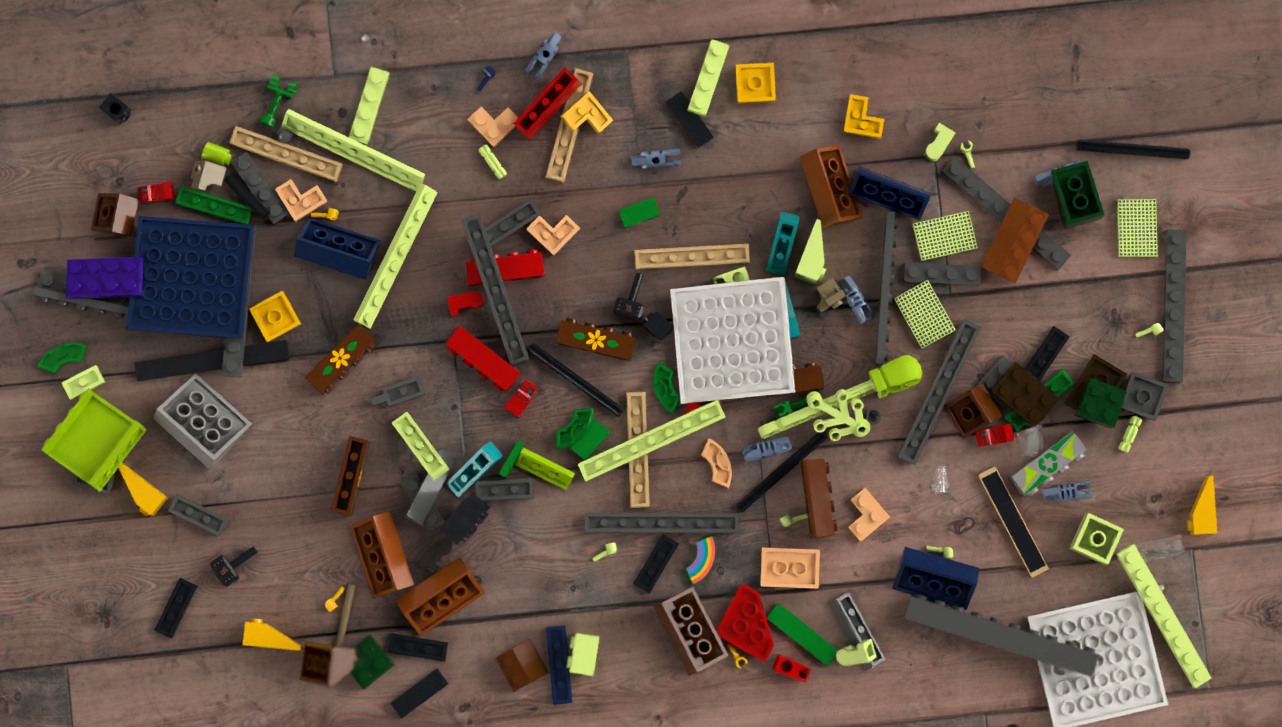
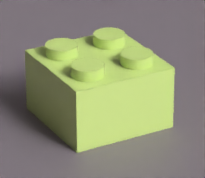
(1096, 538)
(584, 654)

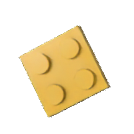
(755, 83)
(275, 316)

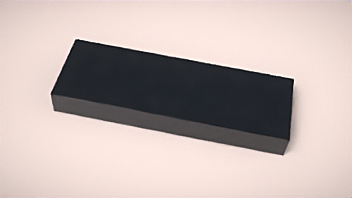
(690, 121)
(1047, 353)
(656, 563)
(176, 608)
(418, 647)
(419, 693)

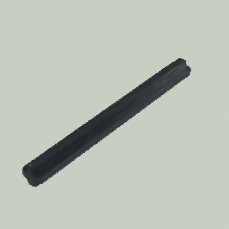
(1133, 149)
(575, 379)
(781, 471)

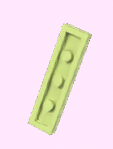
(708, 78)
(369, 105)
(420, 446)

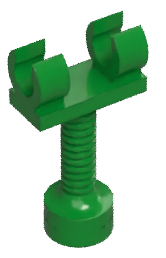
(268, 119)
(786, 407)

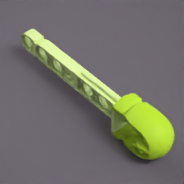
(890, 378)

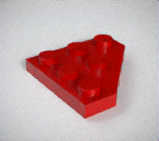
(747, 624)

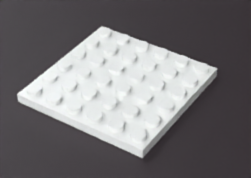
(732, 340)
(1126, 669)

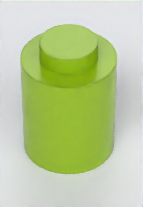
(216, 154)

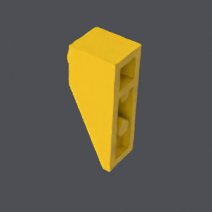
(143, 493)
(1203, 513)
(264, 635)

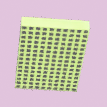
(1137, 228)
(944, 236)
(924, 314)

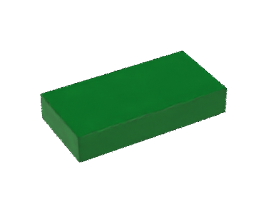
(639, 212)
(591, 440)
(513, 457)

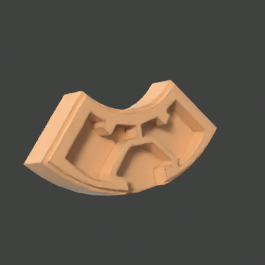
(719, 463)

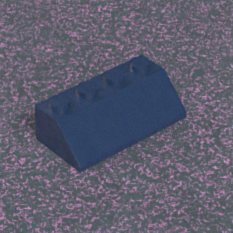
(889, 193)
(336, 248)
(936, 578)

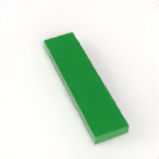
(213, 205)
(1057, 384)
(802, 634)

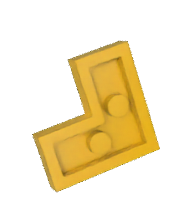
(587, 109)
(857, 121)

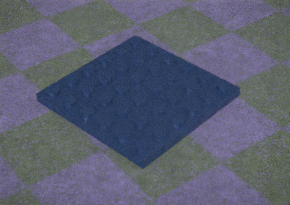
(192, 277)

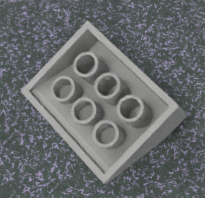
(202, 421)

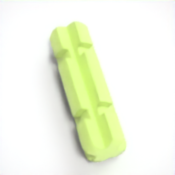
(492, 162)
(1130, 434)

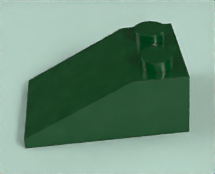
(1076, 195)

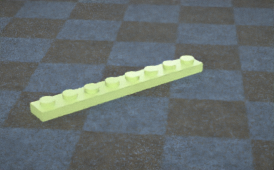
(352, 150)
(395, 256)
(651, 440)
(1163, 616)

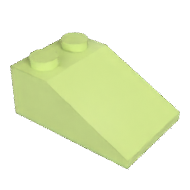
(812, 261)

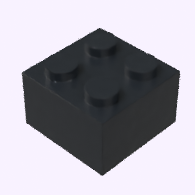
(465, 519)

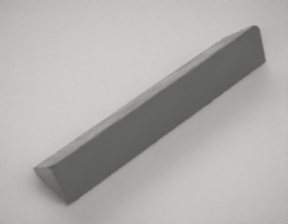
(428, 492)
(854, 626)

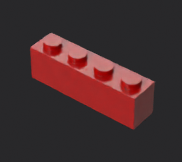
(547, 103)
(511, 268)
(483, 359)

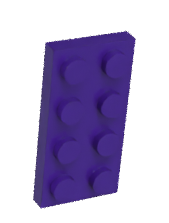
(104, 277)

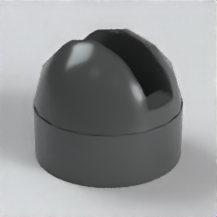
(283, 135)
(873, 420)

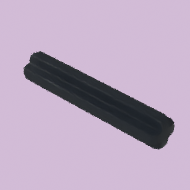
(251, 201)

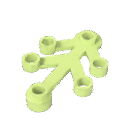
(840, 417)

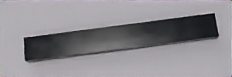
(208, 361)

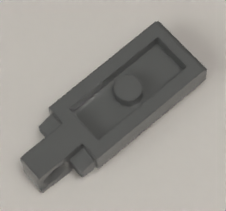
(399, 392)

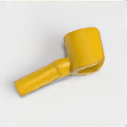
(332, 214)
(330, 604)
(736, 655)

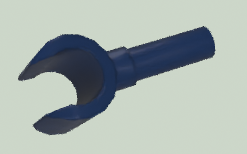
(489, 73)

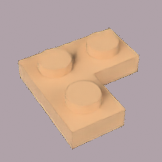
(493, 130)
(298, 204)
(553, 238)
(872, 515)

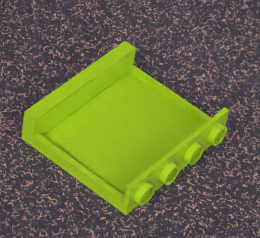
(93, 439)

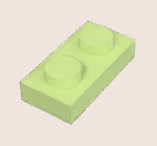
(81, 382)

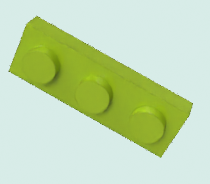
(545, 469)

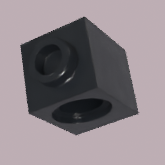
(111, 102)
(657, 325)

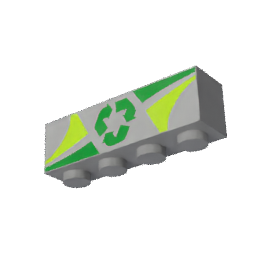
(1048, 463)

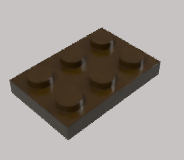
(1096, 369)
(1024, 394)

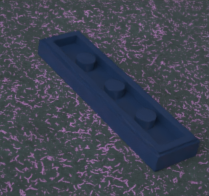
(558, 665)

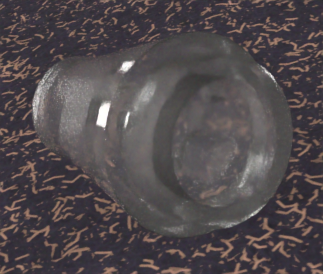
(939, 483)

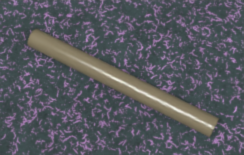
(345, 615)

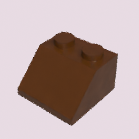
(115, 214)
(973, 410)
(522, 665)

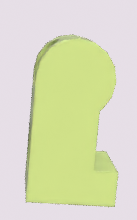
(936, 149)
(733, 276)
(862, 653)

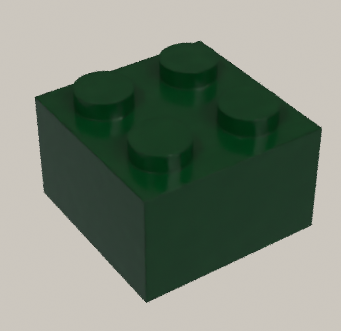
(1100, 403)
(370, 662)

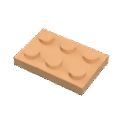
(790, 568)

